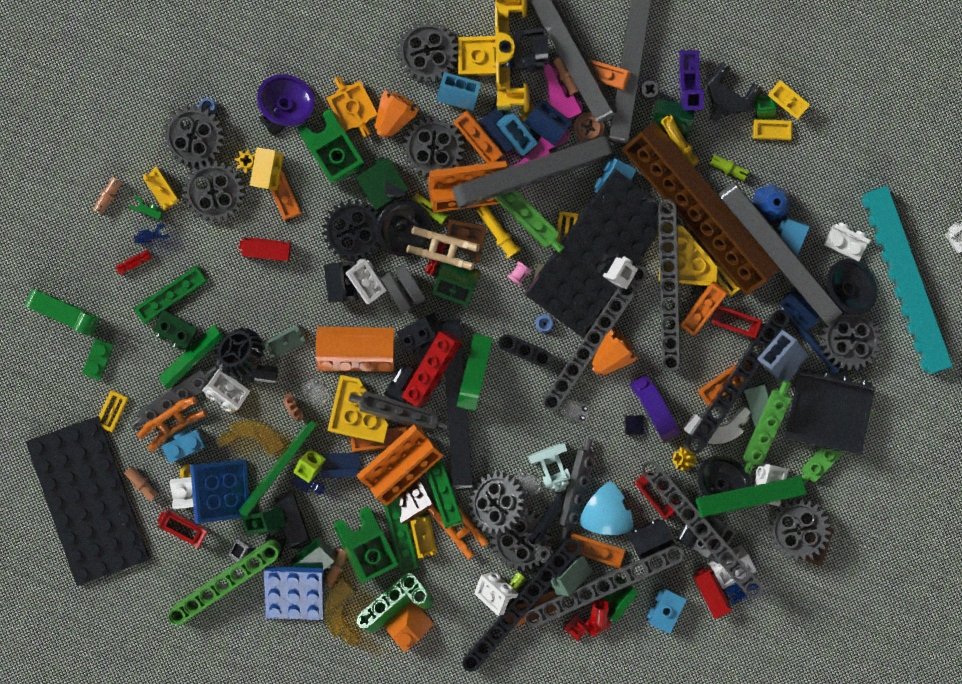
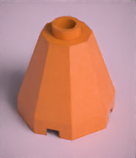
(393, 113)
(613, 353)

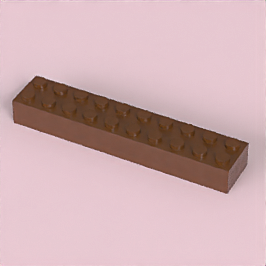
(701, 208)

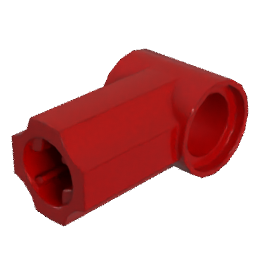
(599, 618)

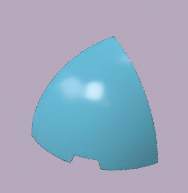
(606, 512)

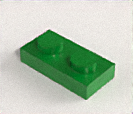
(98, 359)

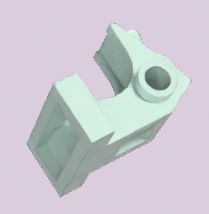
(558, 481)

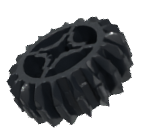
(239, 352)

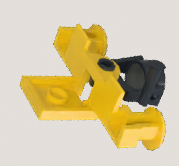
(477, 54)

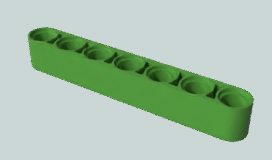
(218, 589)

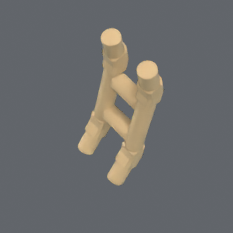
(450, 257)

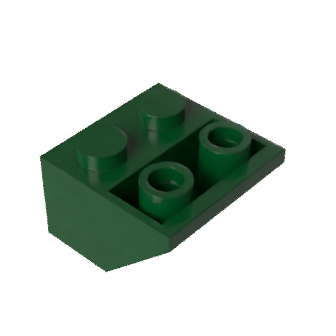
(682, 117)
(456, 283)

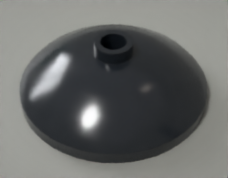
(396, 239)
(852, 286)
(721, 473)

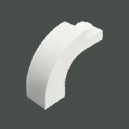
(724, 432)

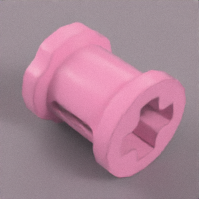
(519, 273)

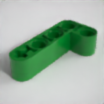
(63, 312)
(474, 372)
(394, 606)

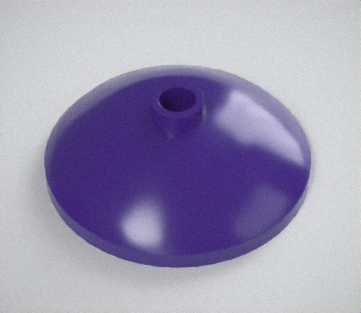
(287, 92)

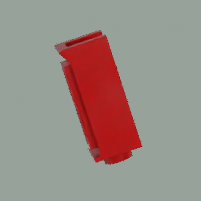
(265, 249)
(753, 331)
(665, 512)
(201, 530)
(711, 592)

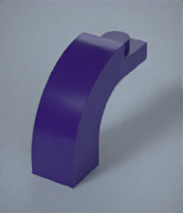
(689, 81)
(655, 408)

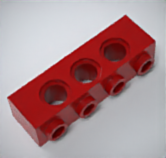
(432, 368)

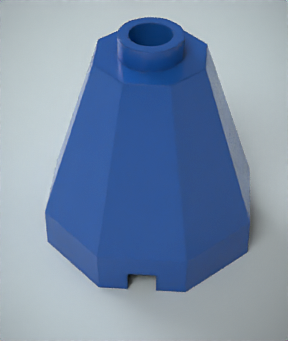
(764, 199)

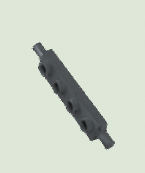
(185, 389)
(398, 411)
(576, 488)

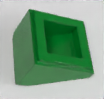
(765, 108)

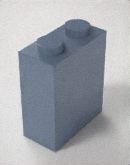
(783, 357)

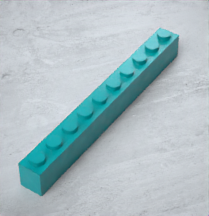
(906, 279)

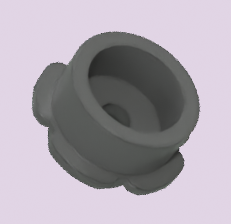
(543, 548)

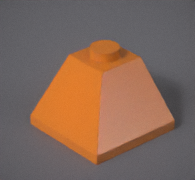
(408, 625)

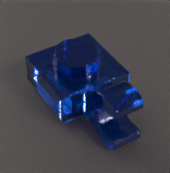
(146, 236)
(305, 486)
(736, 593)

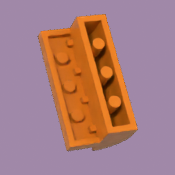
(444, 180)
(355, 349)
(400, 465)

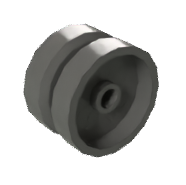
(404, 288)

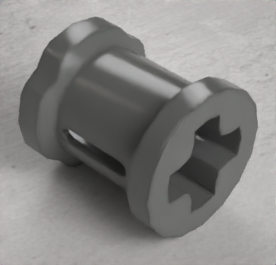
(654, 85)

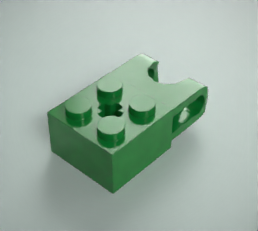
(329, 143)
(364, 541)

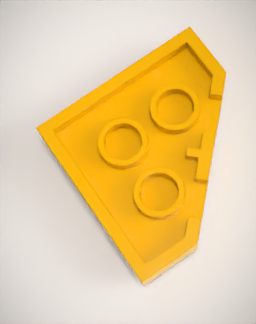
(694, 262)
(347, 417)

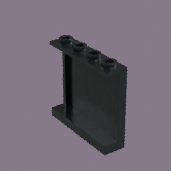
(830, 412)

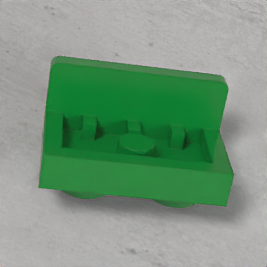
(619, 600)

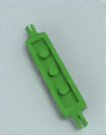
(530, 219)
(767, 427)
(820, 463)

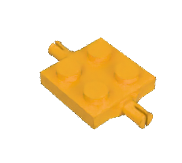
(352, 106)

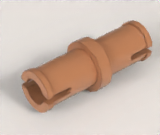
(565, 76)
(107, 195)
(141, 483)
(336, 568)

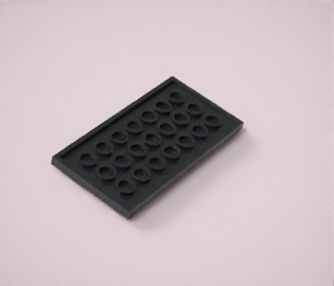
(614, 224)
(87, 500)

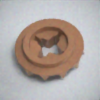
(584, 119)
(293, 407)

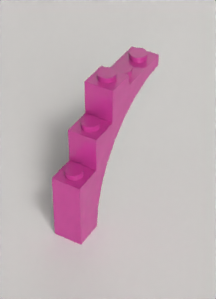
(568, 107)

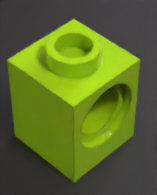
(309, 465)

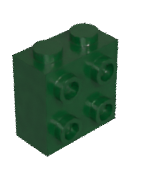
(373, 182)

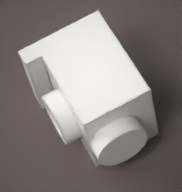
(621, 272)

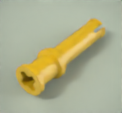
(677, 138)
(503, 238)

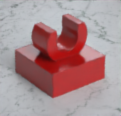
(575, 627)

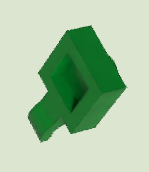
(152, 210)

